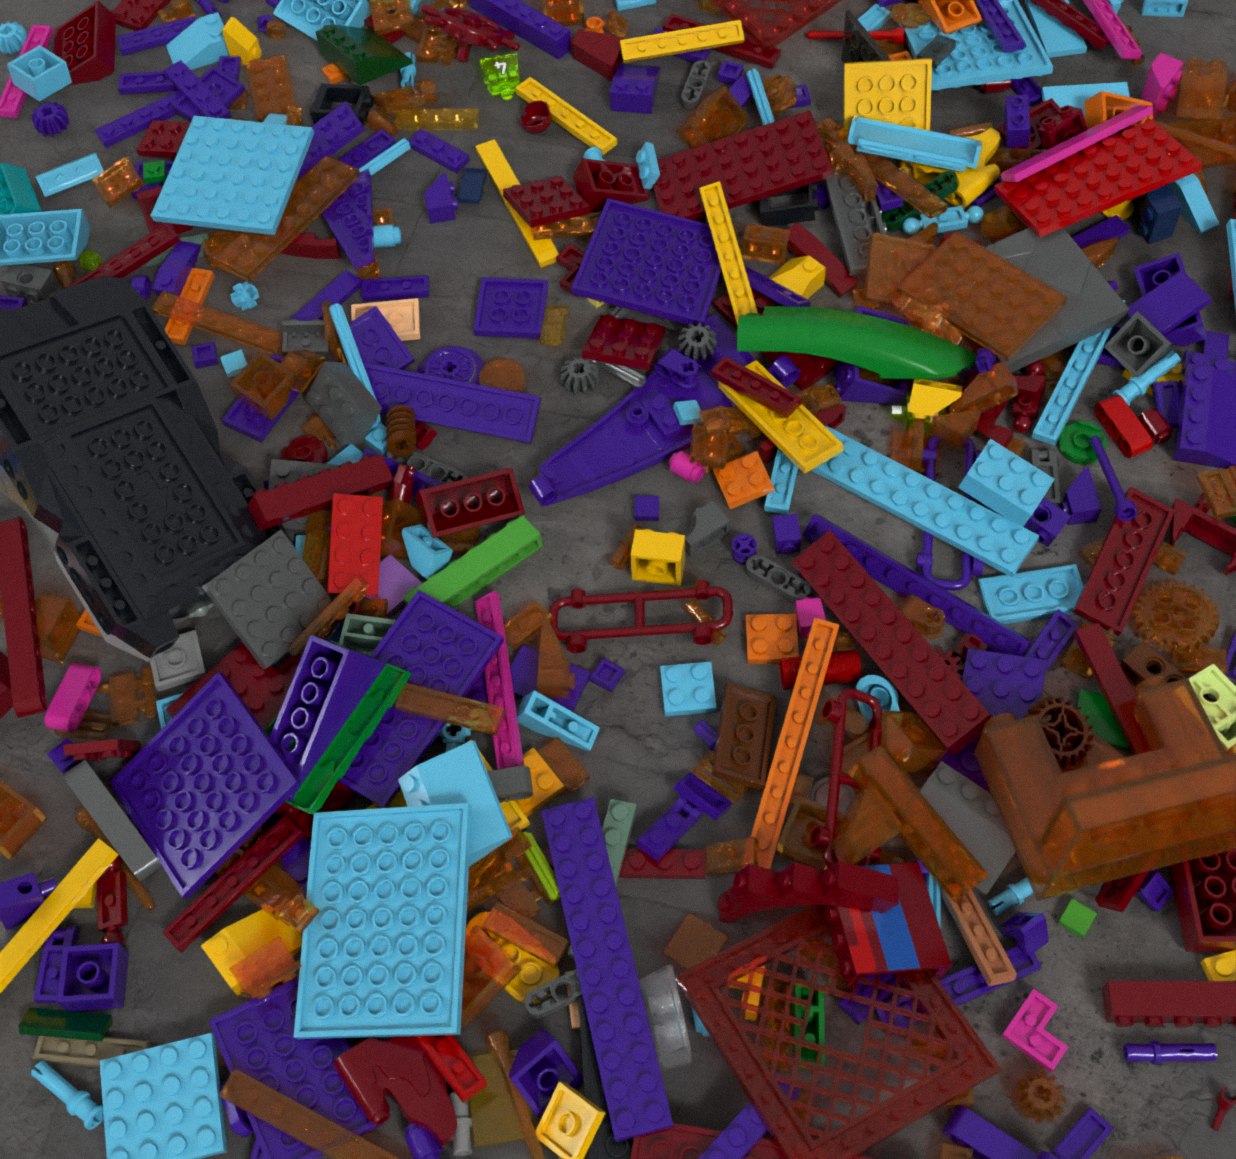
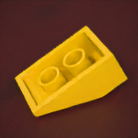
(246, 937)

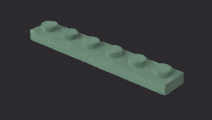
(616, 834)

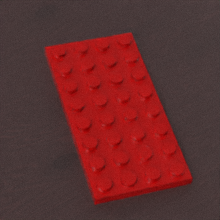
(1098, 178)

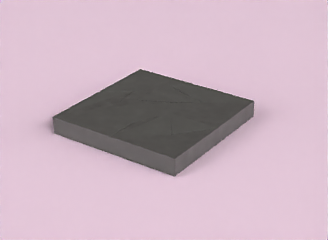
(1064, 267)

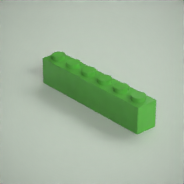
(481, 564)

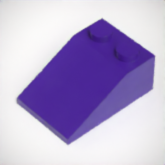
(634, 88)

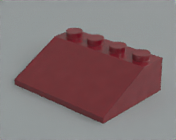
(87, 44)
(1207, 901)

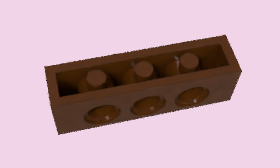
(1147, 658)

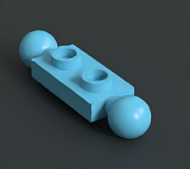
(952, 219)

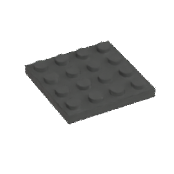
(268, 598)

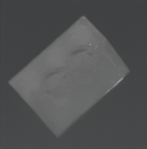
(666, 1018)

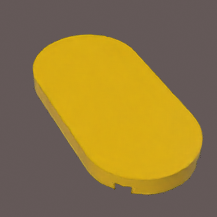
(534, 971)

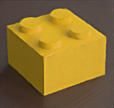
(658, 557)

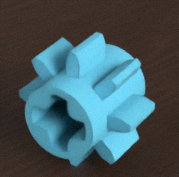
(244, 295)

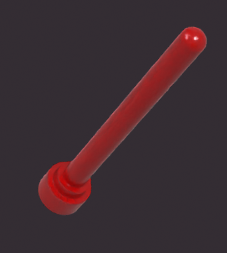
(895, 35)

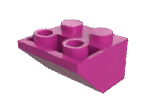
(1162, 82)

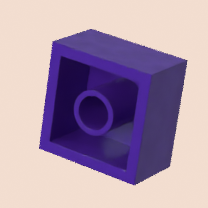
(93, 977)

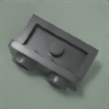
(304, 335)

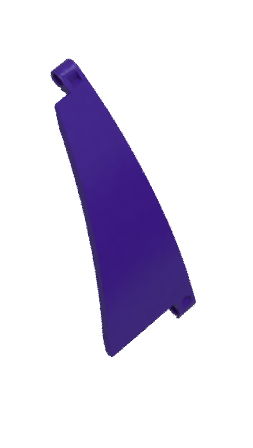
(617, 450)

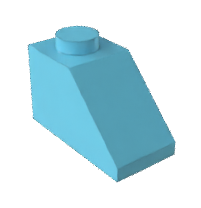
(425, 553)

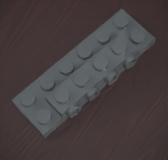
(854, 221)

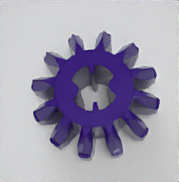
(50, 119)

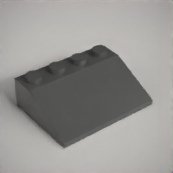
(973, 819)

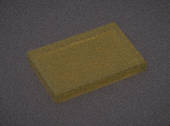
(492, 1108)

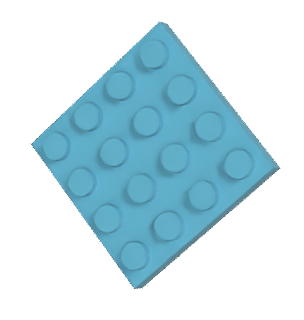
(164, 1102)

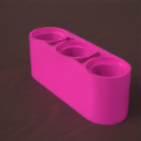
(73, 697)

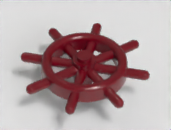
(469, 29)

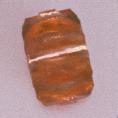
(1041, 1086)

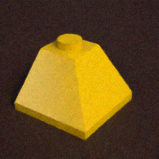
(801, 275)
(931, 397)

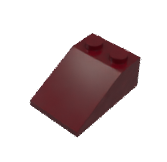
(604, 179)

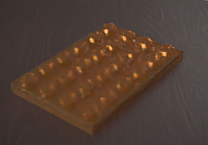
(983, 295)

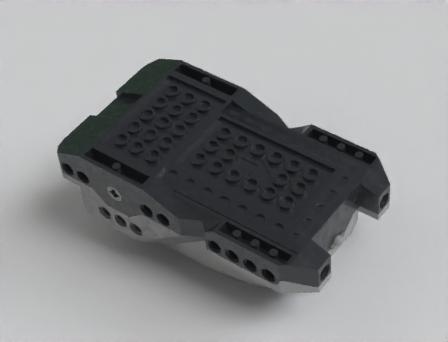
(119, 461)

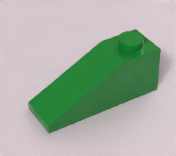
(815, 1025)

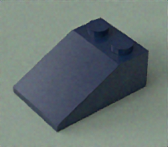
(1157, 214)

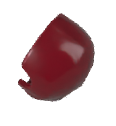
(536, 117)

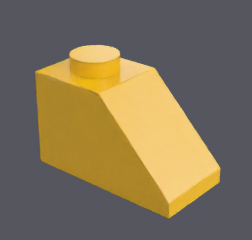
(241, 41)

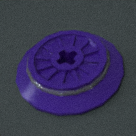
(463, 362)

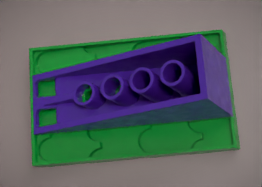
(330, 714)

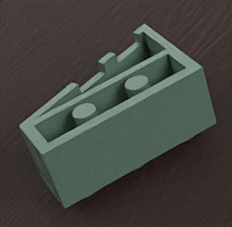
(364, 632)

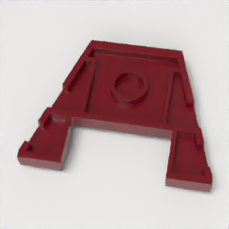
(1027, 386)

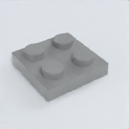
(181, 664)

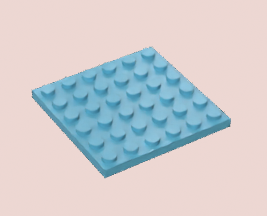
(979, 56)
(233, 175)

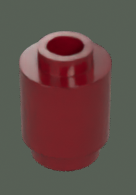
(995, 87)
(1156, 426)

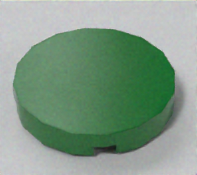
(1075, 442)

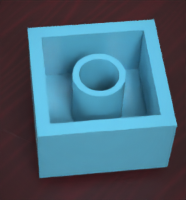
(39, 73)

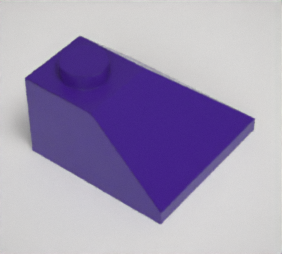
(540, 1068)

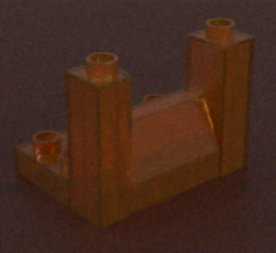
(1118, 813)

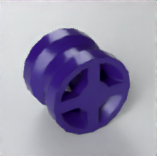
(741, 543)

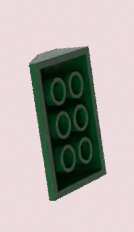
(360, 52)

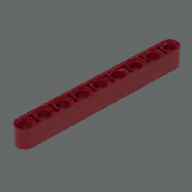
(21, 620)

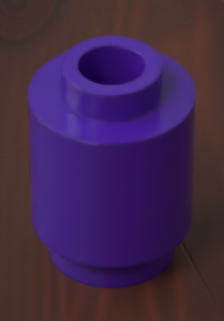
(422, 1143)

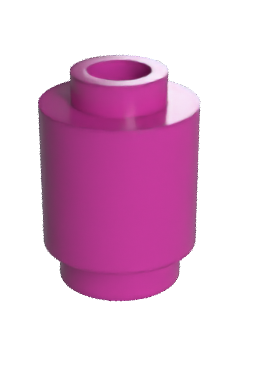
(682, 467)

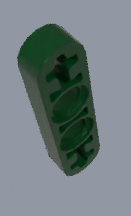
(945, 190)

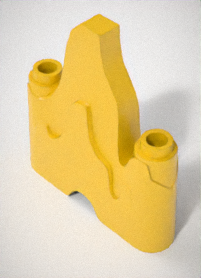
(972, 181)

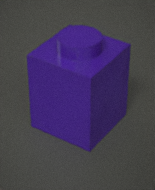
(786, 534)

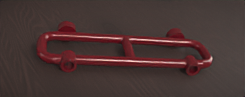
(701, 631)
(835, 712)

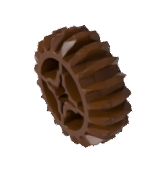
(1064, 726)

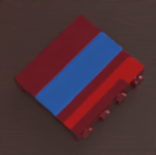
(894, 940)

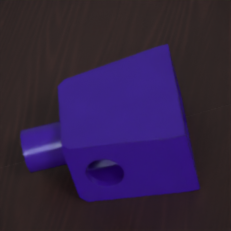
(22, 897)

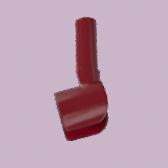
(1224, 1105)

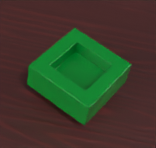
(154, 172)

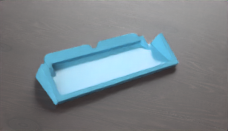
(914, 144)

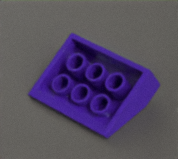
(1206, 418)

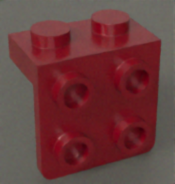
(147, 201)

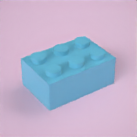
(1006, 483)

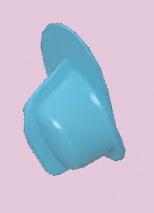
(883, 691)

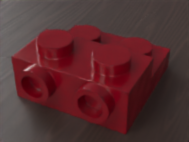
(1062, 126)

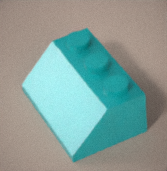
(16, 191)

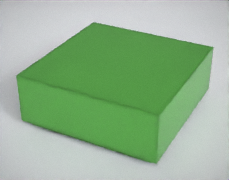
(1077, 918)

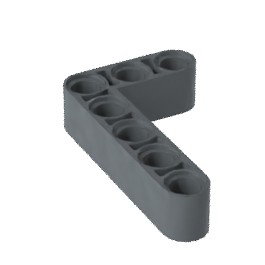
(112, 820)

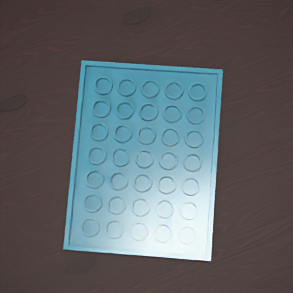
(388, 923)

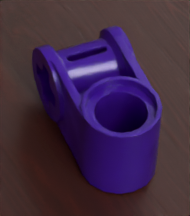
(678, 369)

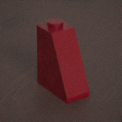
(597, 52)

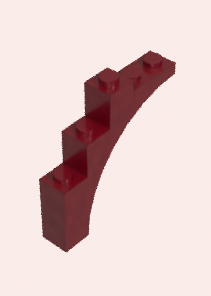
(799, 884)

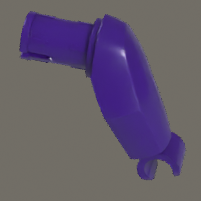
(984, 361)

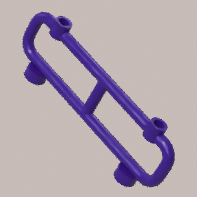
(924, 560)

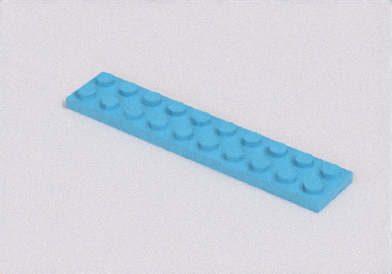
(929, 505)

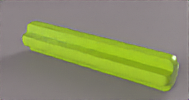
(542, 868)

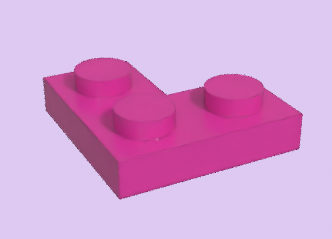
(1028, 1033)

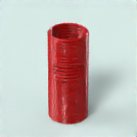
(842, 668)

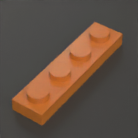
(196, 290)

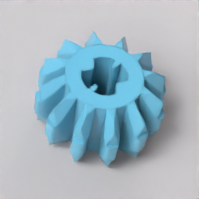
(12, 37)

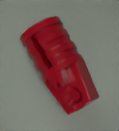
(403, 483)

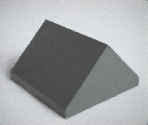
(1138, 345)

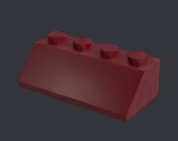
(470, 502)

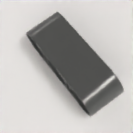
(512, 783)

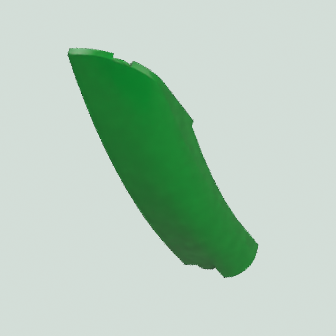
(853, 338)

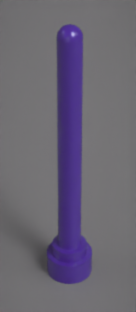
(1124, 508)

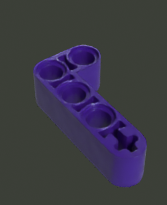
(985, 1139)

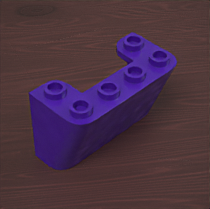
(856, 389)

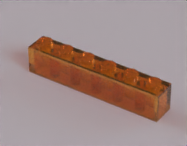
(923, 827)

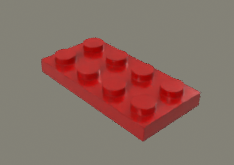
(354, 542)

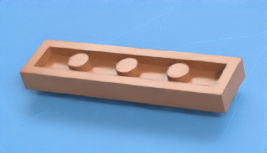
(980, 939)

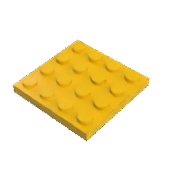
(889, 92)

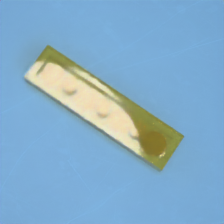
(438, 119)

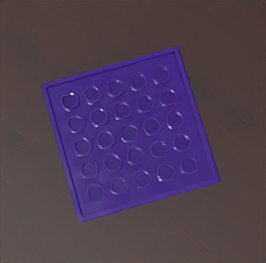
(650, 263)
(204, 784)

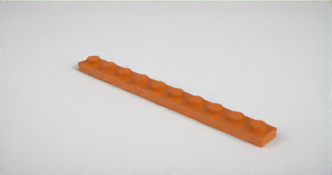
(793, 738)

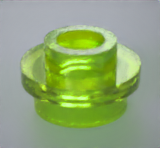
(90, 260)

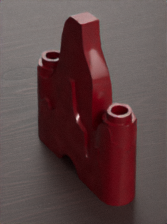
(406, 1076)

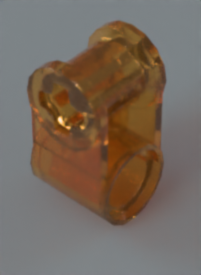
(923, 616)

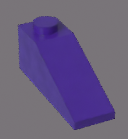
(176, 268)

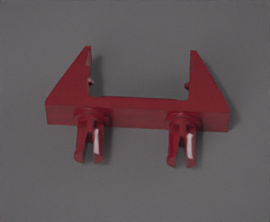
(1204, 528)

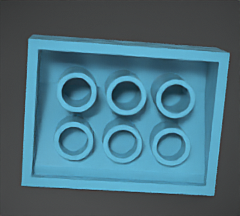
(313, 15)
(42, 236)
(455, 779)

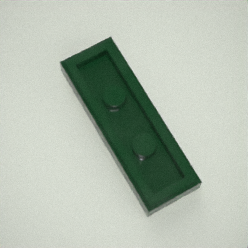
(65, 1024)

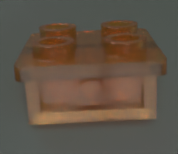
(909, 445)
(264, 969)

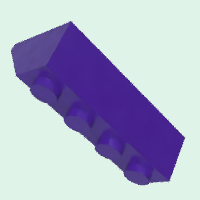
(1154, 274)

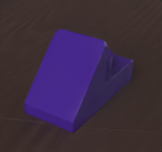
(1027, 929)

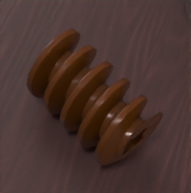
(401, 431)

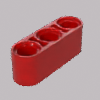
(1123, 426)

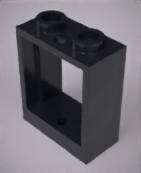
(340, 93)
(790, 214)

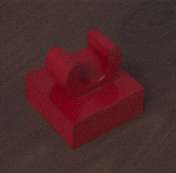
(971, 642)

